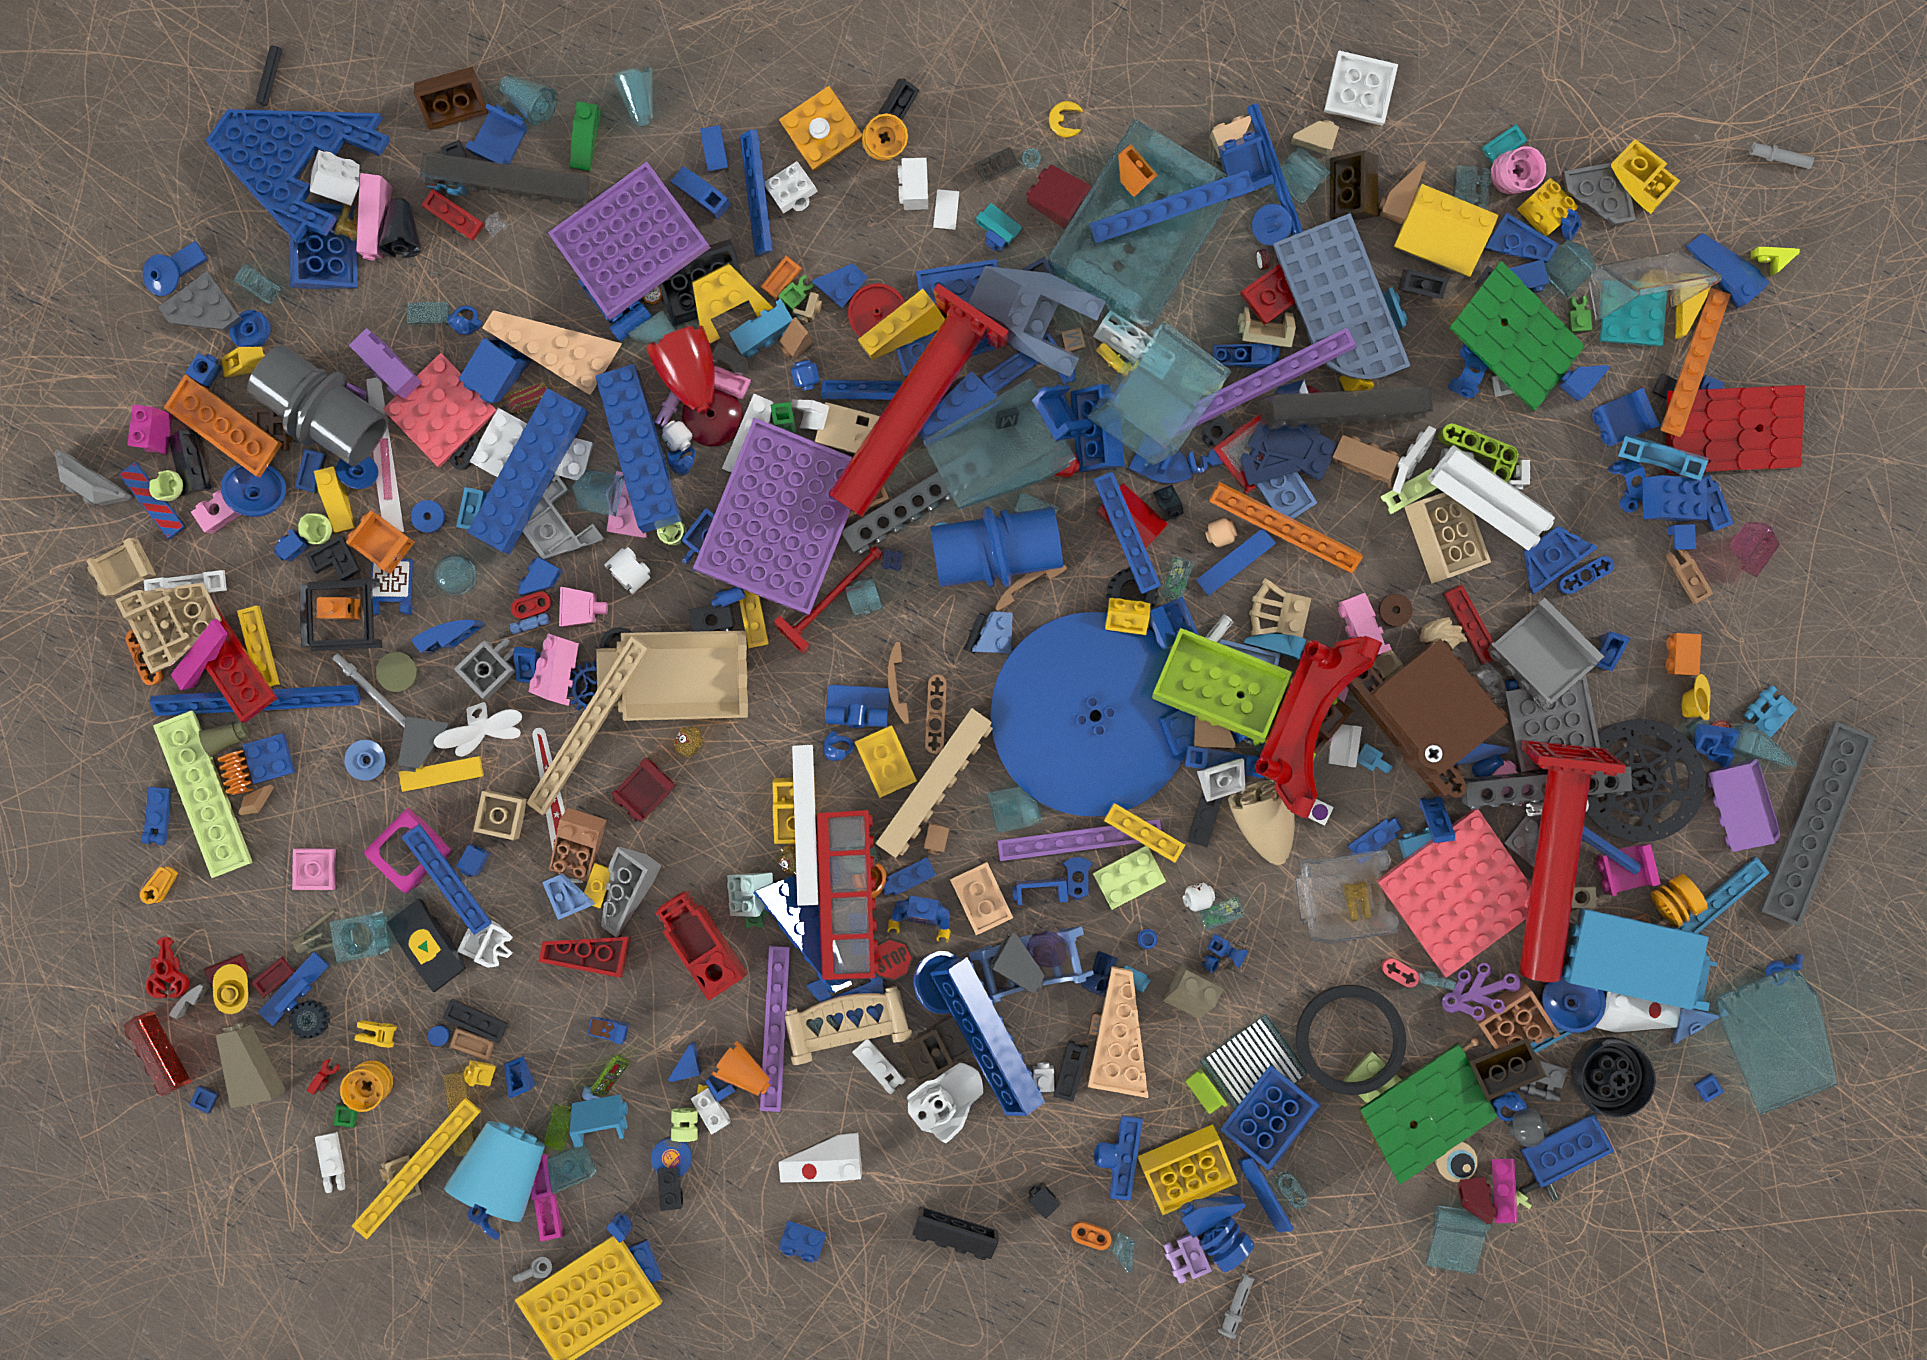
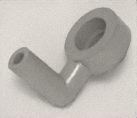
(534, 1270)

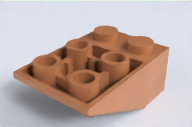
(577, 844)

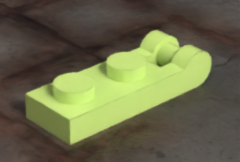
(1411, 491)

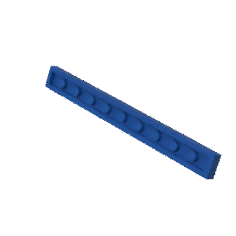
(287, 699)

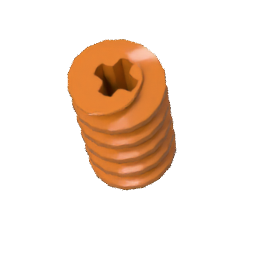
(234, 773)

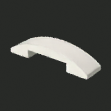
(214, 581)

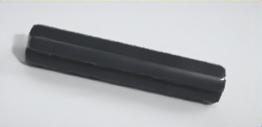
(268, 75)

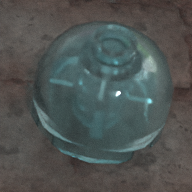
(455, 574)

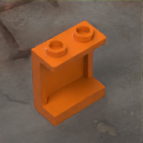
(380, 541)

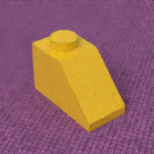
(241, 361)

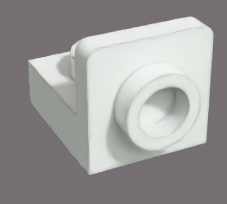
(1522, 473)
(1044, 1076)

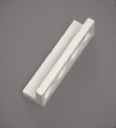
(1117, 336)

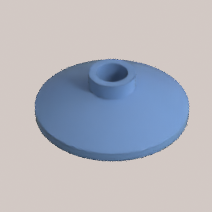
(355, 761)

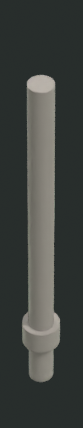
(351, 671)

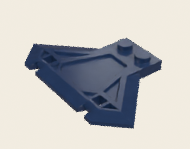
(1287, 449)

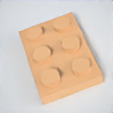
(981, 898)

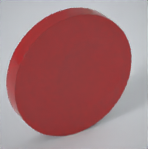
(871, 306)

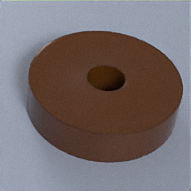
(1404, 613)

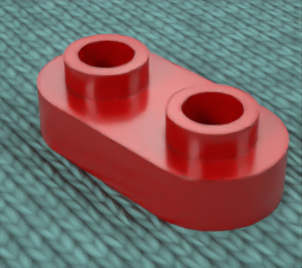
(532, 605)

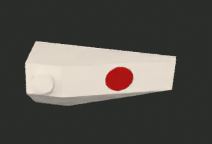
(1634, 1014)
(827, 1161)

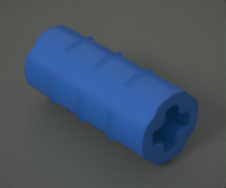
(630, 322)

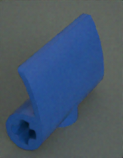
(857, 706)

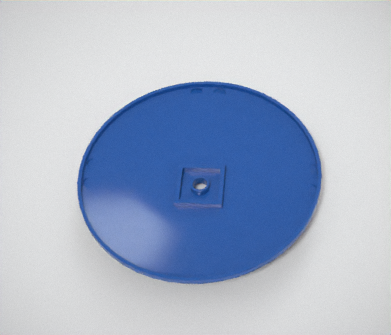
(1045, 722)

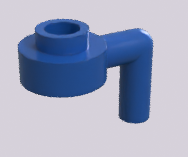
(1775, 966)
(482, 1220)

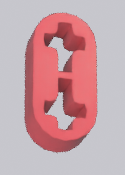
(1397, 976)

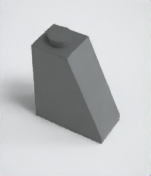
(419, 742)
(1017, 964)

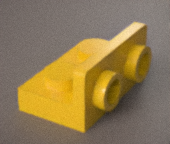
(1128, 616)

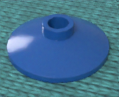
(166, 278)
(367, 473)

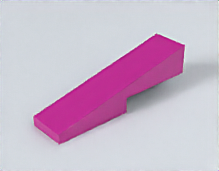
(204, 650)
(546, 1204)

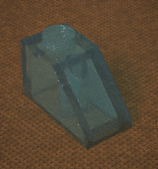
(652, 329)

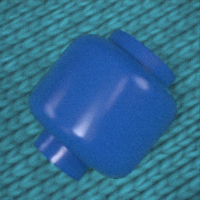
(805, 374)

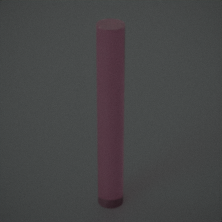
(386, 474)

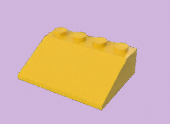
(1445, 230)
(1187, 1169)

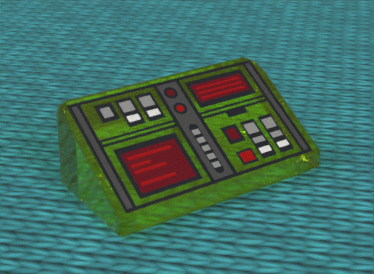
(610, 1075)

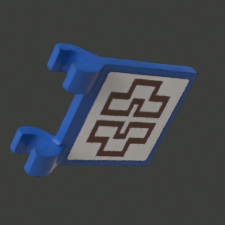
(394, 587)

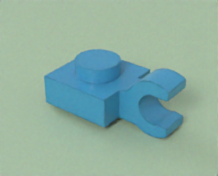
(1371, 758)

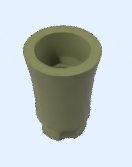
(223, 736)

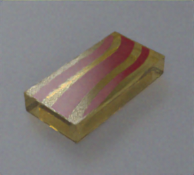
(526, 398)

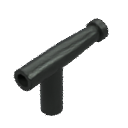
(1534, 1185)

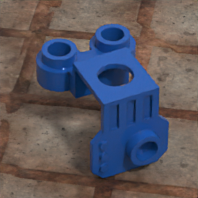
(1468, 381)
(1629, 469)

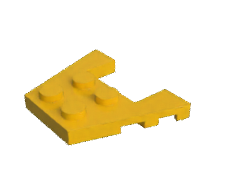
(721, 292)

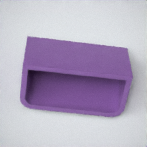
(1744, 805)

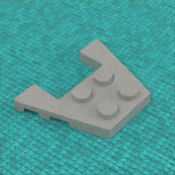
(549, 530)

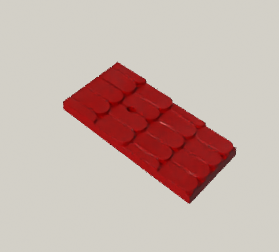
(1744, 427)

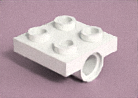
(791, 188)

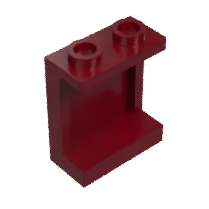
(643, 790)

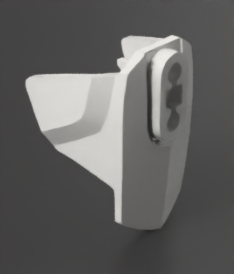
(956, 1090)

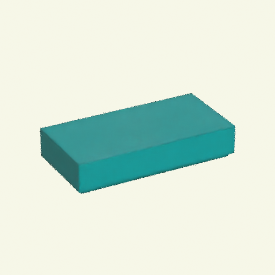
(1507, 141)

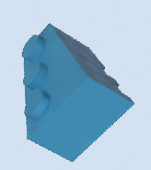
(762, 330)

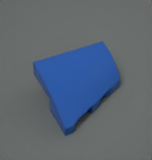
(1716, 743)

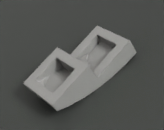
(192, 997)

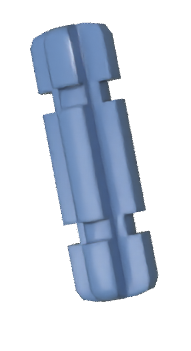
(530, 623)

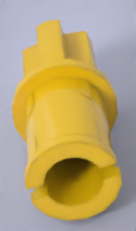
(1110, 357)

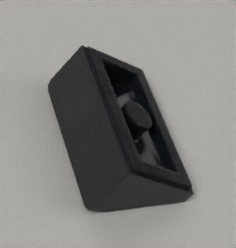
(900, 99)

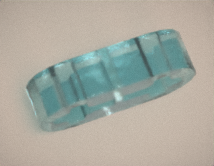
(1295, 1187)

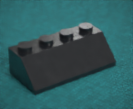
(955, 1233)

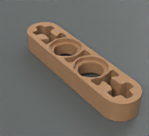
(939, 714)

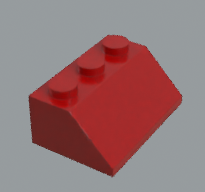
(1146, 520)

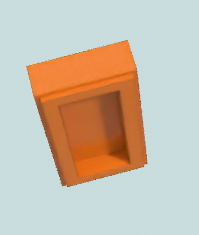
(781, 277)

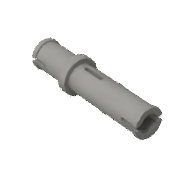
(1774, 153)

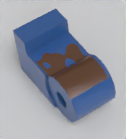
(608, 1029)

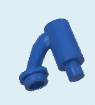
(728, 597)

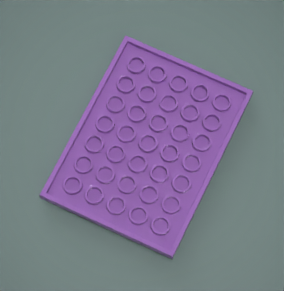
(777, 518)

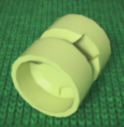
(672, 533)
(684, 1132)

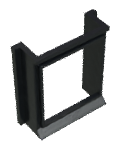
(306, 615)

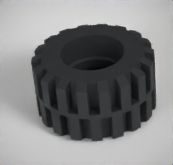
(1123, 577)

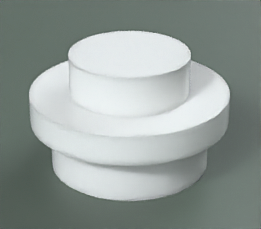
(819, 128)

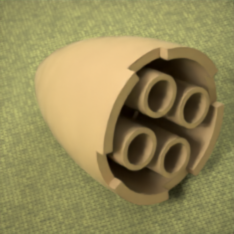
(1265, 822)

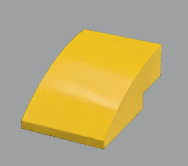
(1644, 175)
(784, 810)

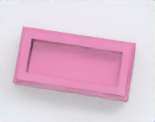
(731, 382)

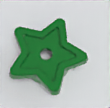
(750, 921)

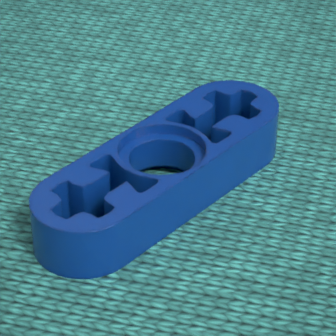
(1595, 563)

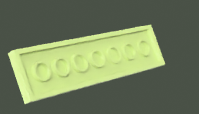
(202, 795)

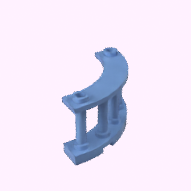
(1078, 976)

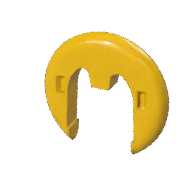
(1055, 118)

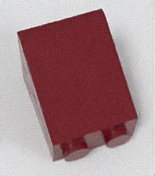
(1057, 195)

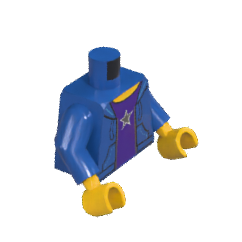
(921, 911)

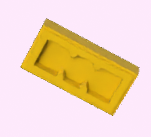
(597, 883)

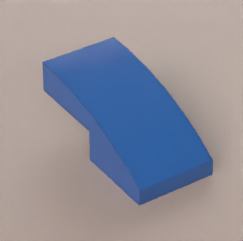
(714, 147)

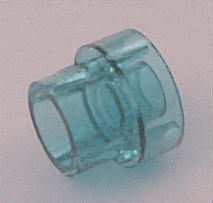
(864, 597)

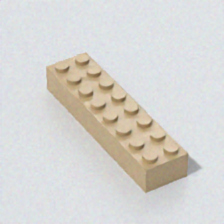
(933, 783)

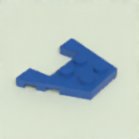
(822, 993)

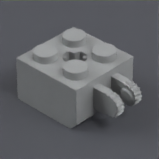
(499, 668)

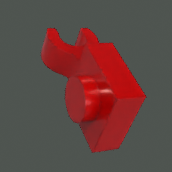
(320, 1081)

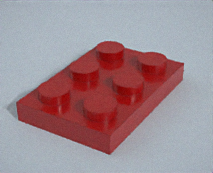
(1269, 295)

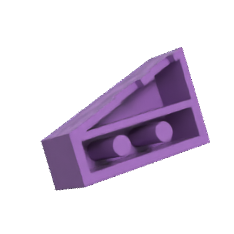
(385, 363)

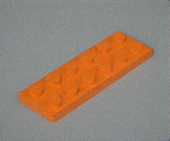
(222, 425)

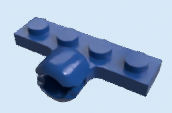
(1121, 1157)

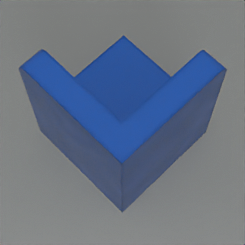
(1683, 536)
(719, 1087)

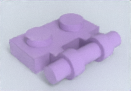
(1194, 1257)

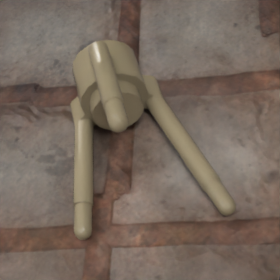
(306, 941)

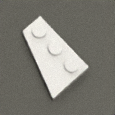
(1414, 455)

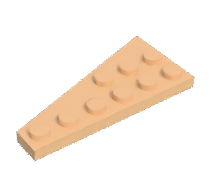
(563, 351)

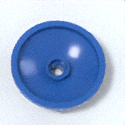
(240, 484)
(924, 985)
(1587, 1008)

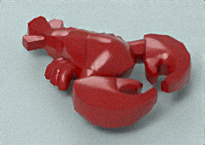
(166, 969)

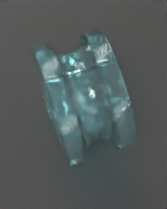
(1036, 154)

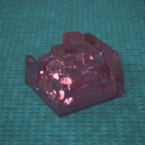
(1754, 546)

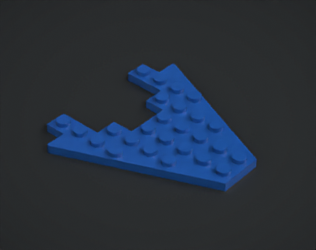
(273, 148)

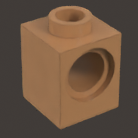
(936, 838)

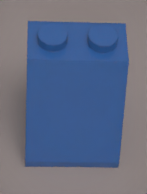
(493, 369)

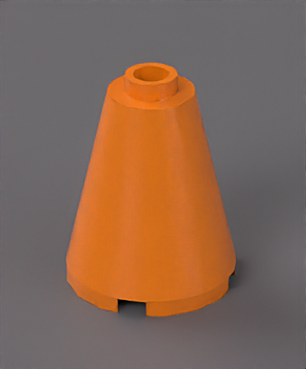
(742, 1071)

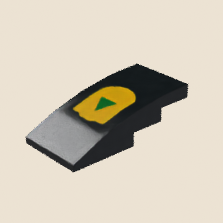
(426, 945)

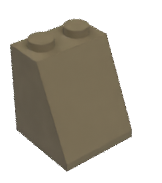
(1193, 992)

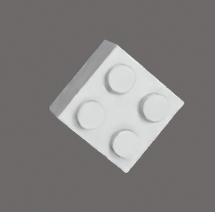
(334, 177)
(914, 182)

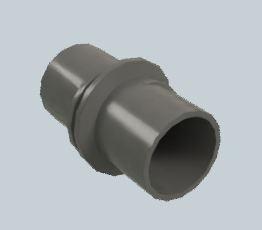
(317, 405)

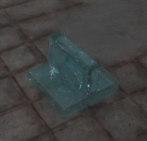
(1303, 174)

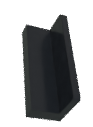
(189, 461)

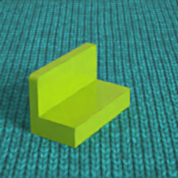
(1205, 1091)

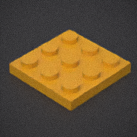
(842, 131)

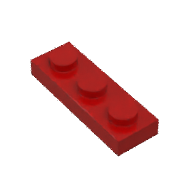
(452, 214)

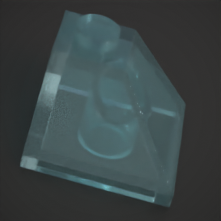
(1013, 809)

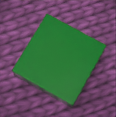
(345, 1116)

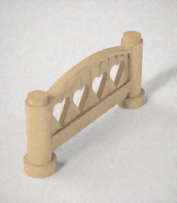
(805, 1041)

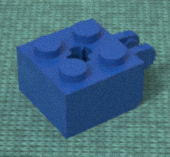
(696, 534)

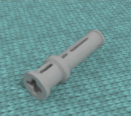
(1233, 1315)

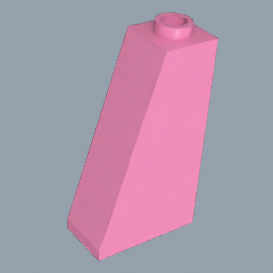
(373, 205)

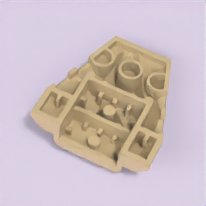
(168, 621)

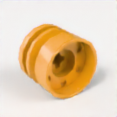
(895, 133)
(1679, 900)
(360, 1095)

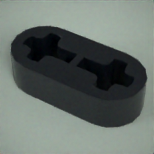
(469, 453)

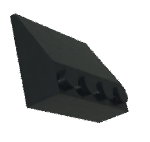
(678, 288)

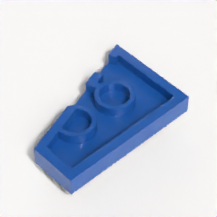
(1520, 240)

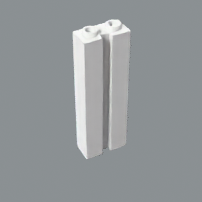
(1491, 498)

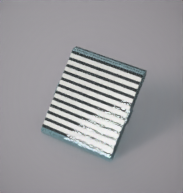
(1246, 1057)

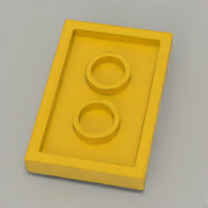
(885, 761)

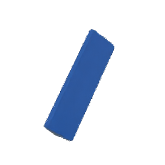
(1264, 1194)

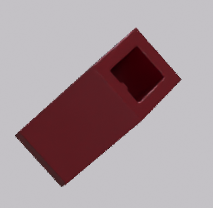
(1476, 1198)

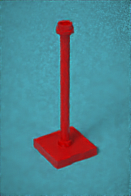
(794, 633)

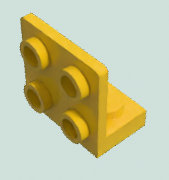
(1547, 207)

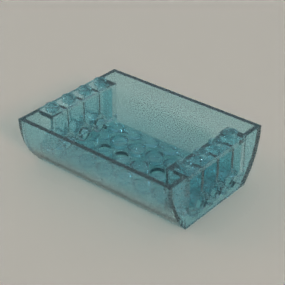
(1161, 249)

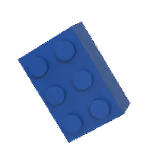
(1674, 498)

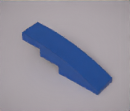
(1236, 561)

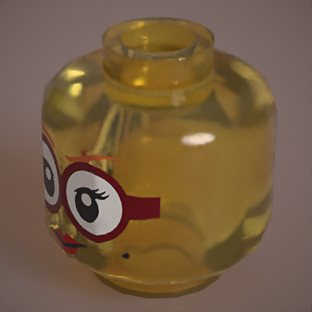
(688, 741)
(787, 859)

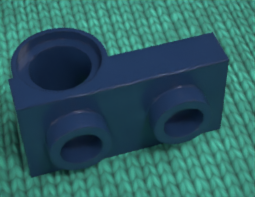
(1101, 969)

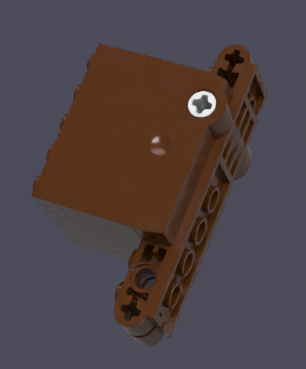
(1431, 713)

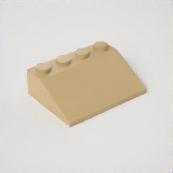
(1446, 536)

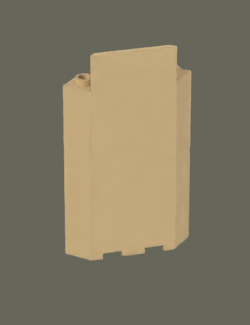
(683, 676)

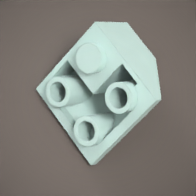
(741, 897)

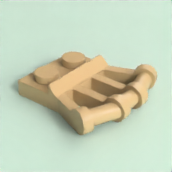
(1292, 612)

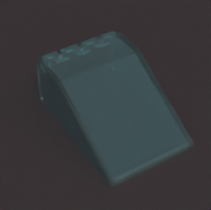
(989, 461)
(1778, 1039)

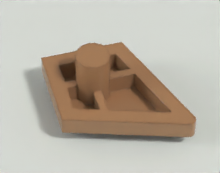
(255, 800)

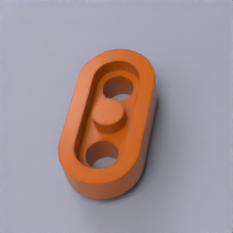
(1089, 1237)

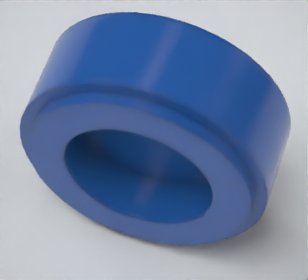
(438, 1035)

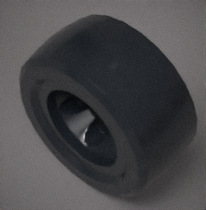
(1635, 1080)

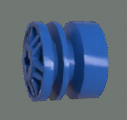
(1226, 1244)

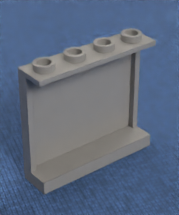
(1545, 654)

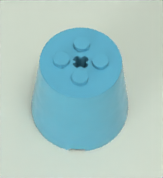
(498, 1171)

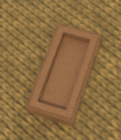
(472, 1043)

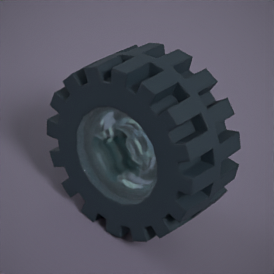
(316, 1016)

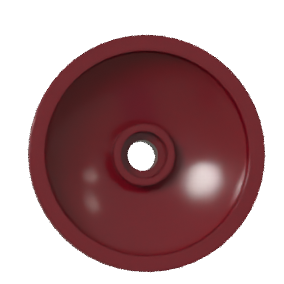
(719, 428)

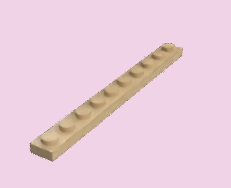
(588, 725)

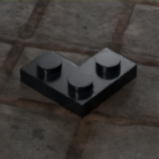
(337, 554)

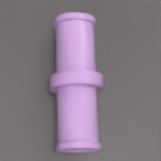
(667, 410)

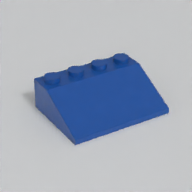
(324, 260)
(1270, 1117)

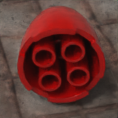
(686, 366)

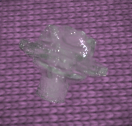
(494, 224)

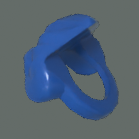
(461, 324)
(683, 465)
(836, 754)
(1510, 1100)

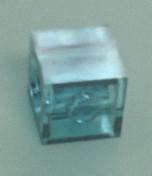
(343, 940)

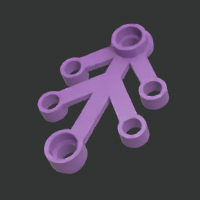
(1477, 993)

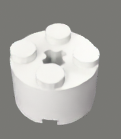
(628, 570)

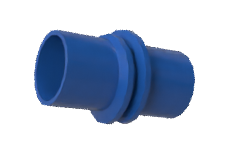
(997, 547)

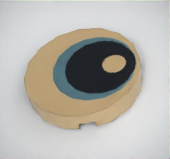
(1457, 1163)

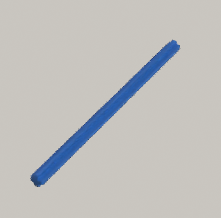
(1274, 166)

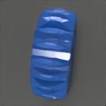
(588, 681)

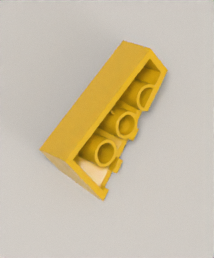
(907, 323)

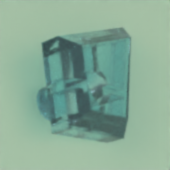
(1124, 1250)

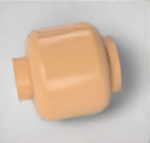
(1221, 532)

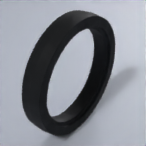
(1330, 1083)

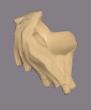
(1442, 630)

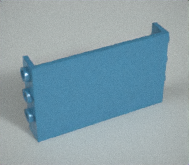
(1636, 958)

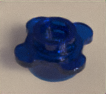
(896, 565)

